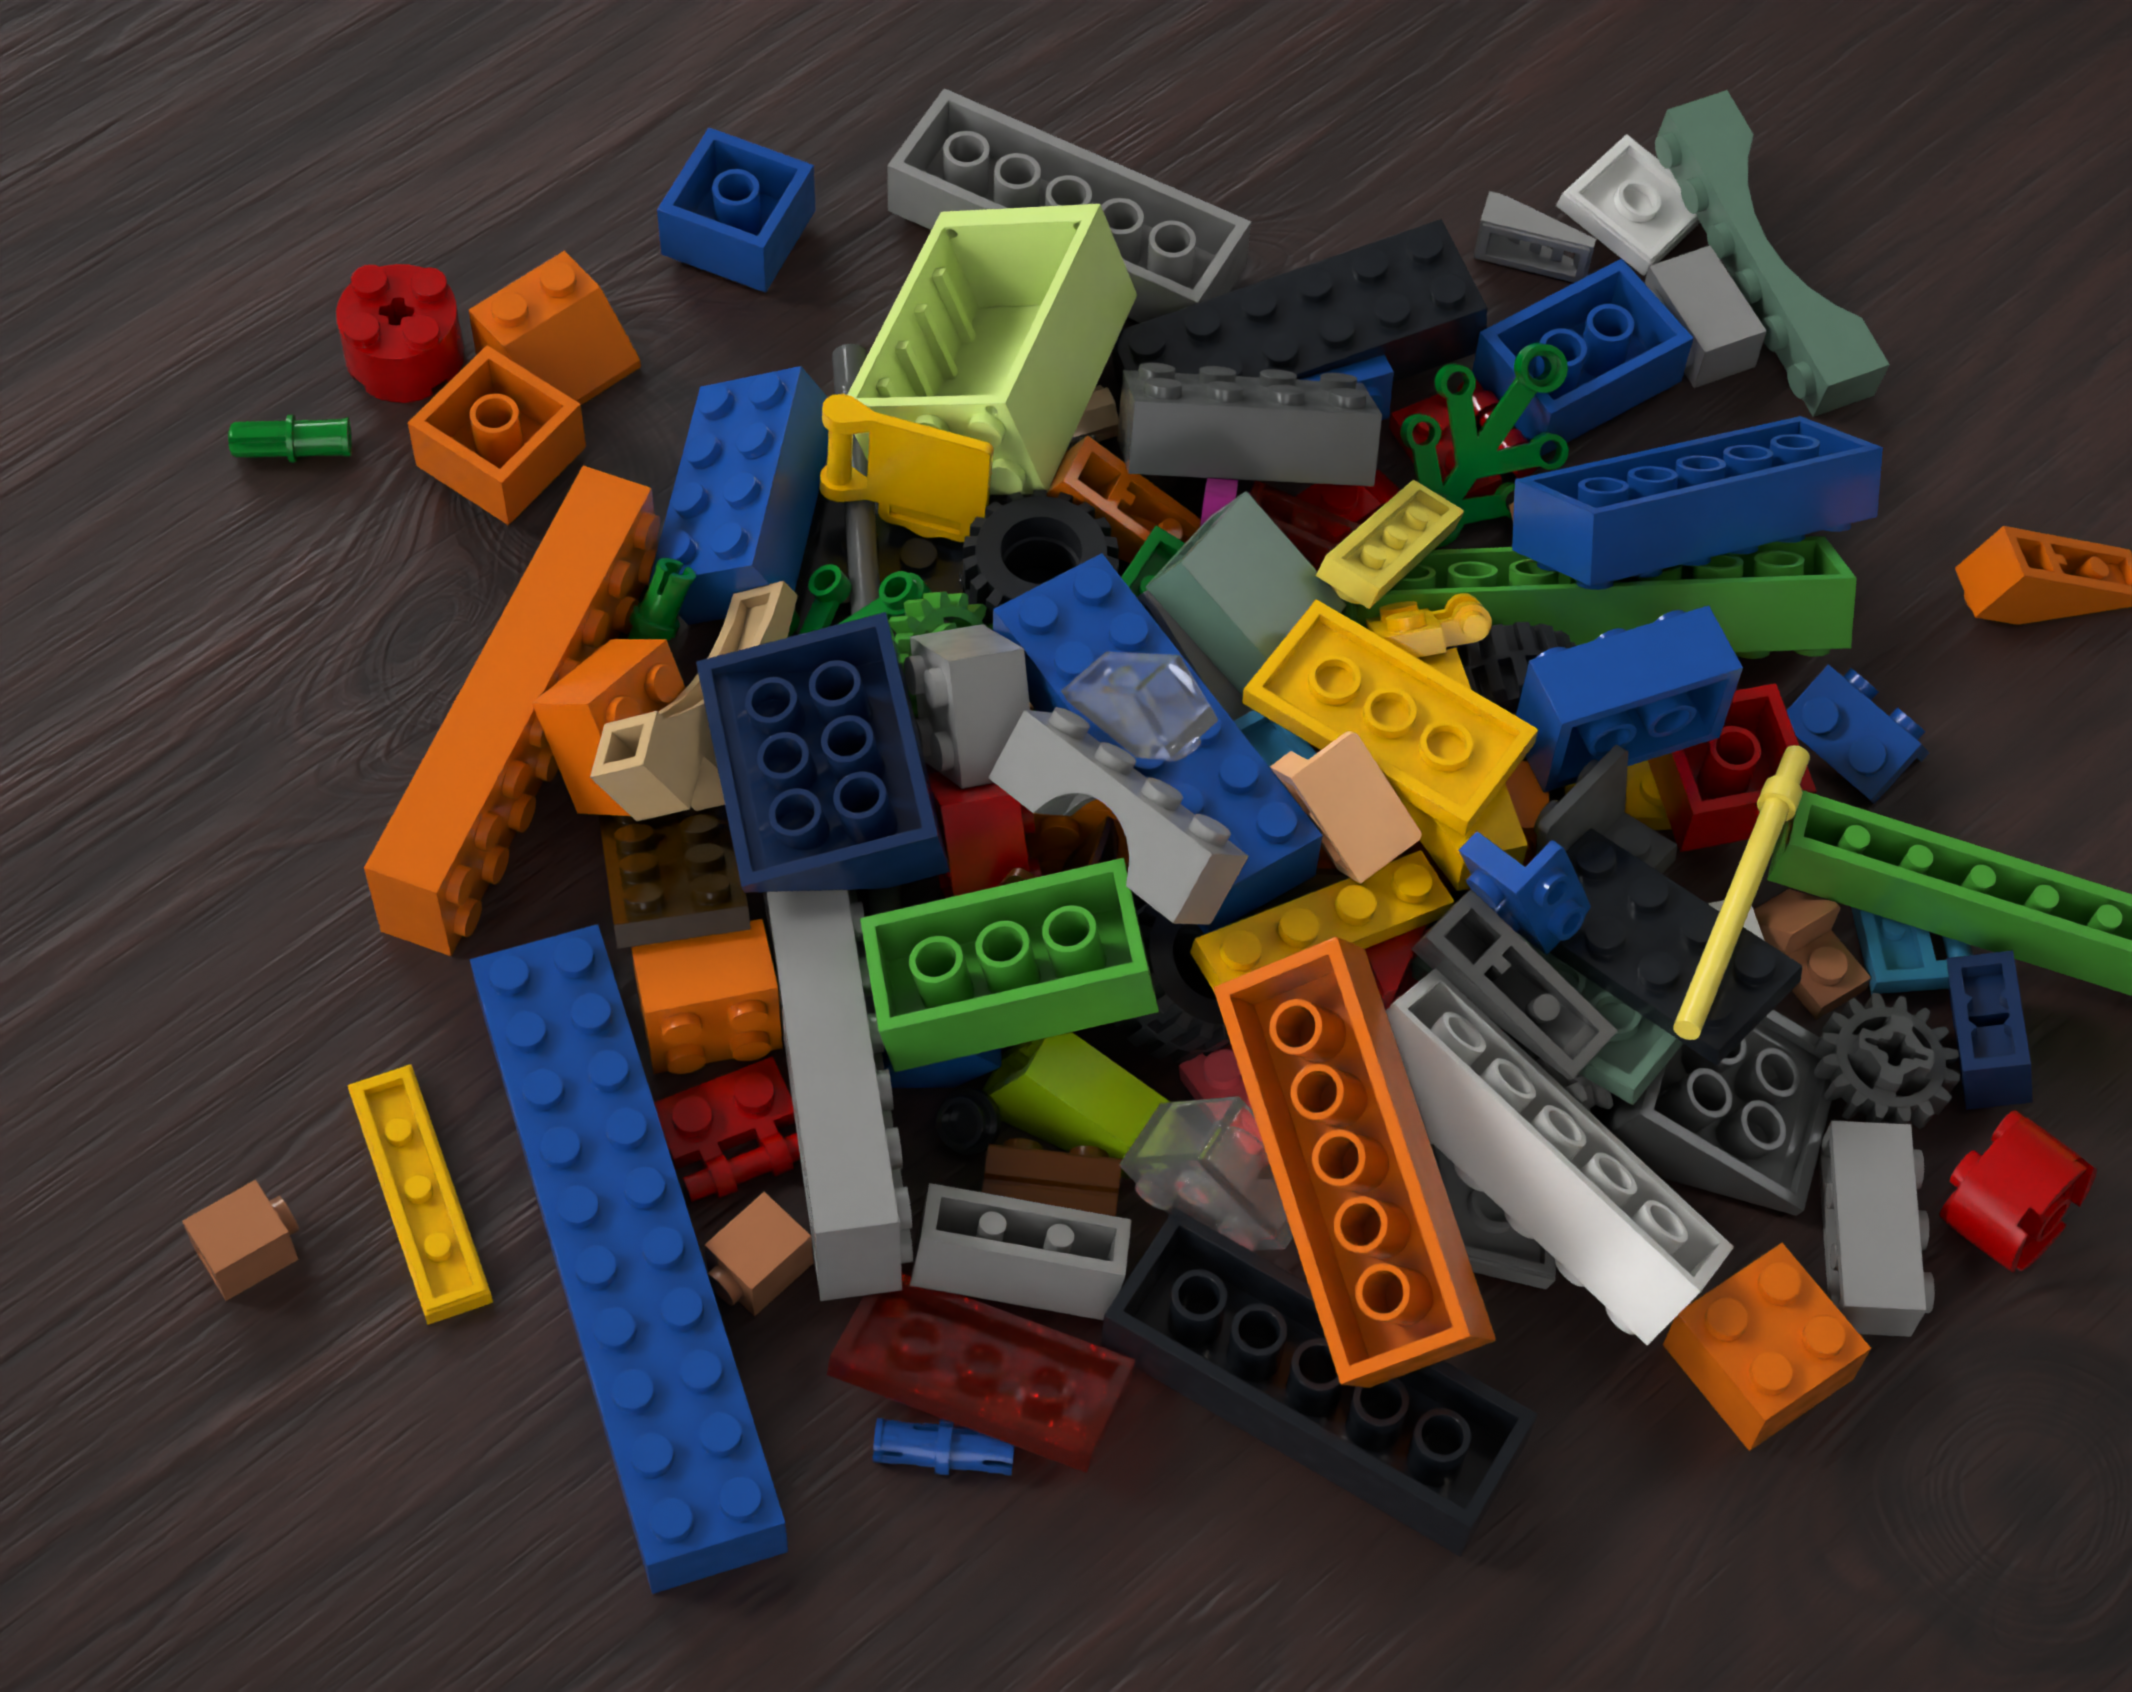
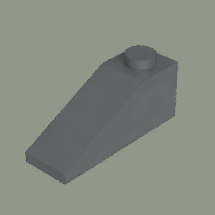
(1514, 985)

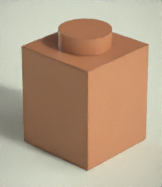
(243, 1238)
(757, 1255)

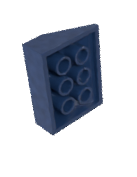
(822, 762)

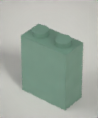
(1239, 588)

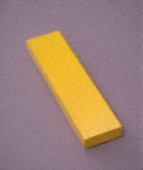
(420, 1194)

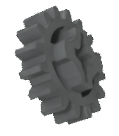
(1886, 1062)

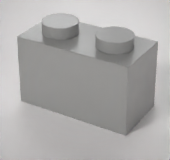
(1712, 311)

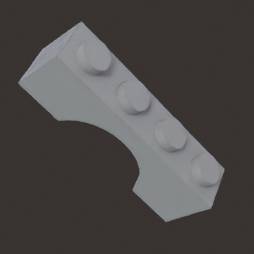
(1175, 857)

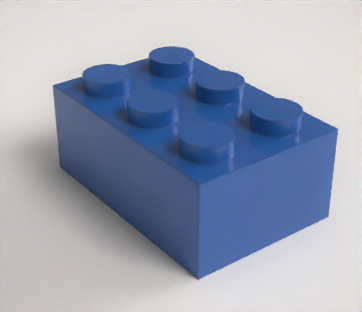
(1616, 348)
(1630, 689)

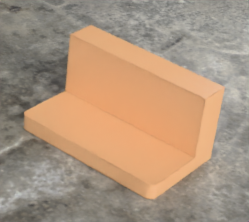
(1349, 805)

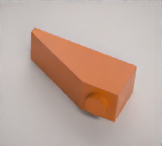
(1124, 499)
(2044, 577)

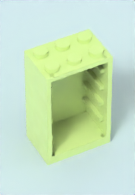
(1003, 334)

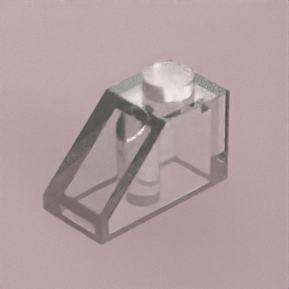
(1144, 703)

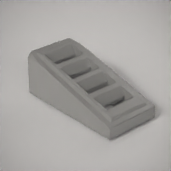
(1518, 239)

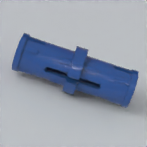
(940, 1447)

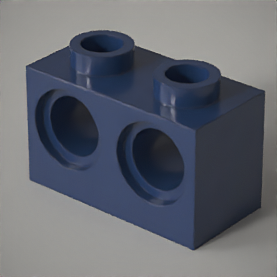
(1989, 1030)

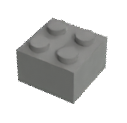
(967, 697)

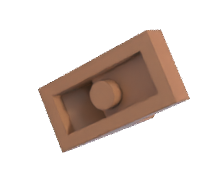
(1802, 930)

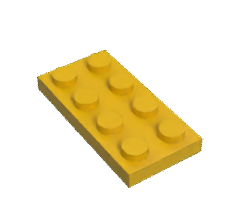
(1424, 730)

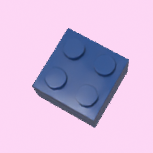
(736, 209)

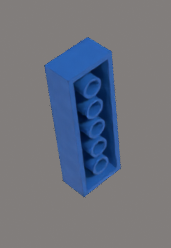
(1695, 501)
(1094, 611)

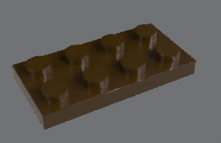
(672, 877)

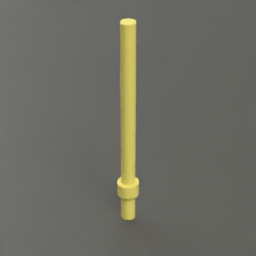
(1776, 805)

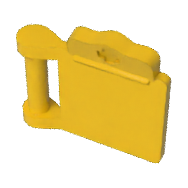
(915, 471)

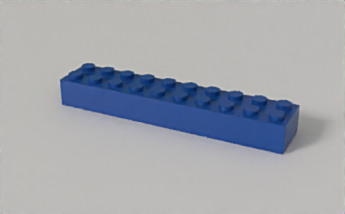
(629, 1261)

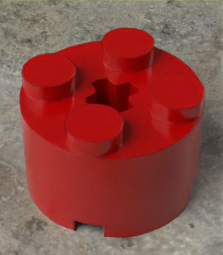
(400, 331)
(2017, 1192)

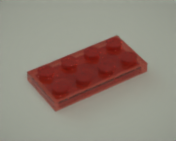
(984, 1370)

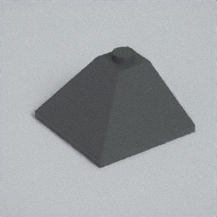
(1738, 1125)

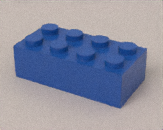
(745, 488)

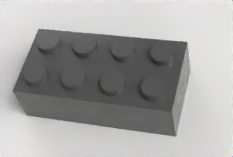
(1248, 426)

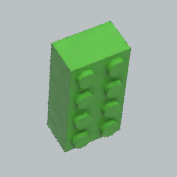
(1008, 965)

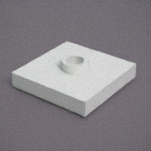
(1630, 205)

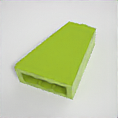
(1071, 1095)

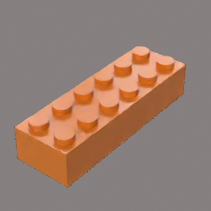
(1353, 1164)

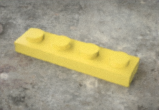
(1389, 544)

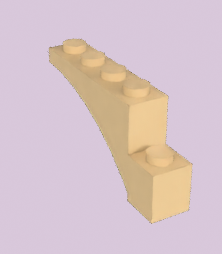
(668, 757)

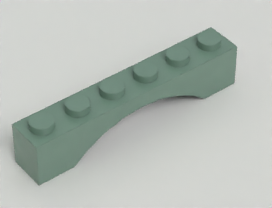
(1822, 346)

